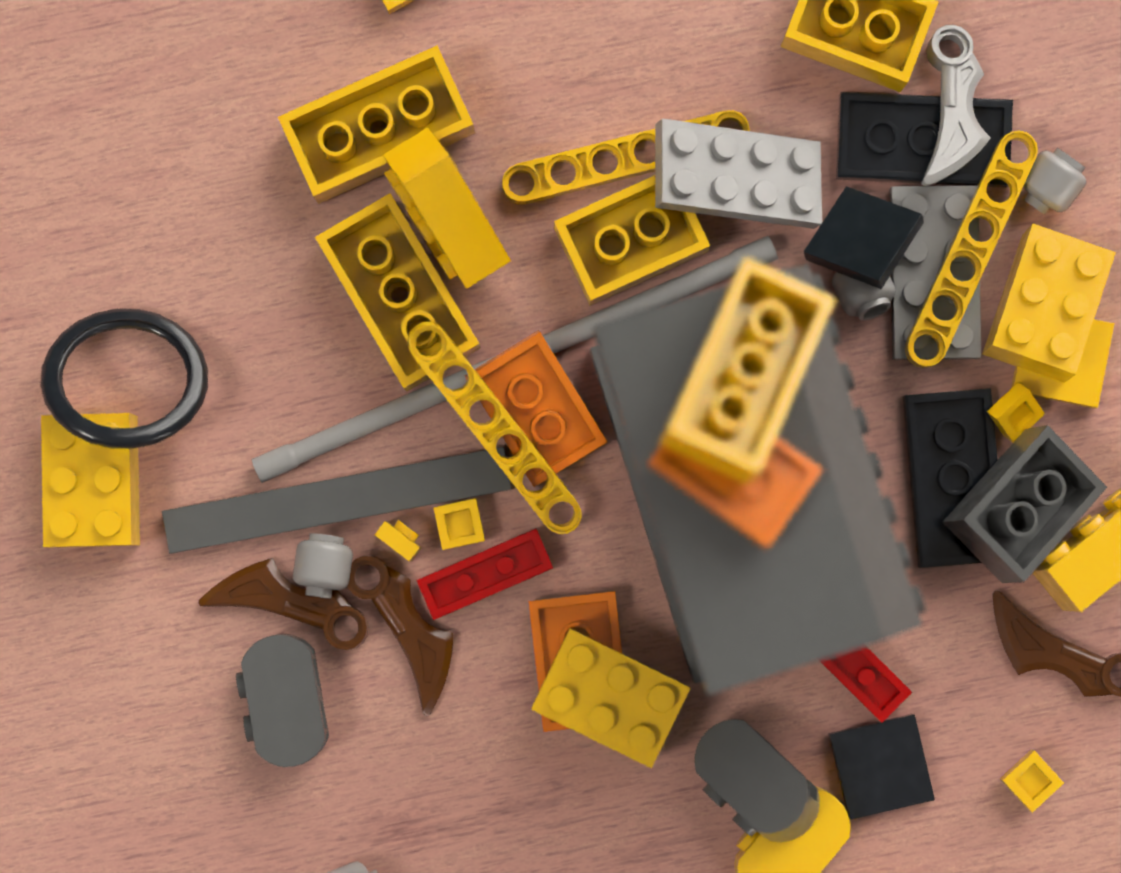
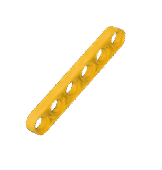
(582, 159)
(977, 252)
(498, 426)

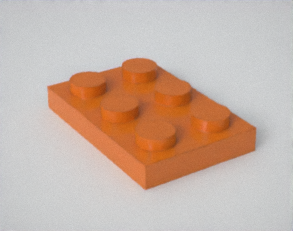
(542, 404)
(755, 508)
(551, 618)

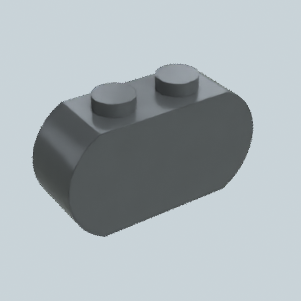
(283, 700)
(755, 782)

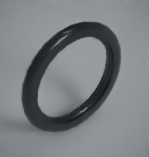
(124, 438)

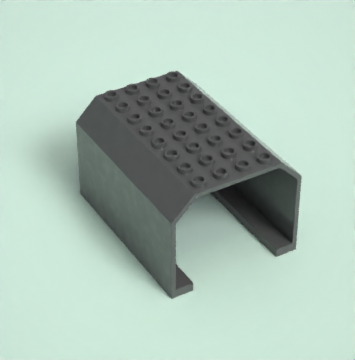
(835, 565)

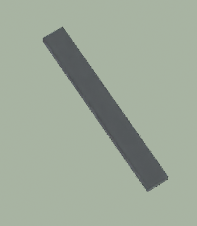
(333, 501)

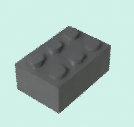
(1025, 504)

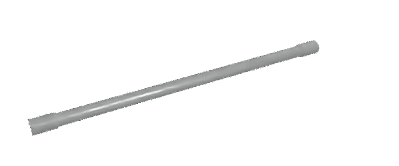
(292, 455)

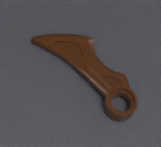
(266, 589)
(423, 644)
(1035, 648)

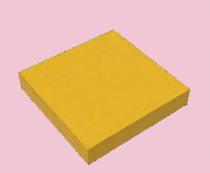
(1084, 387)

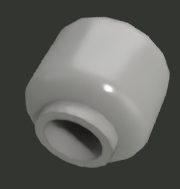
(1054, 181)
(861, 298)
(322, 565)

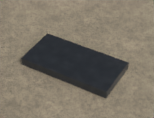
(896, 136)
(948, 454)

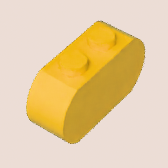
(804, 854)

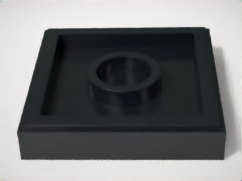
(863, 237)
(881, 766)

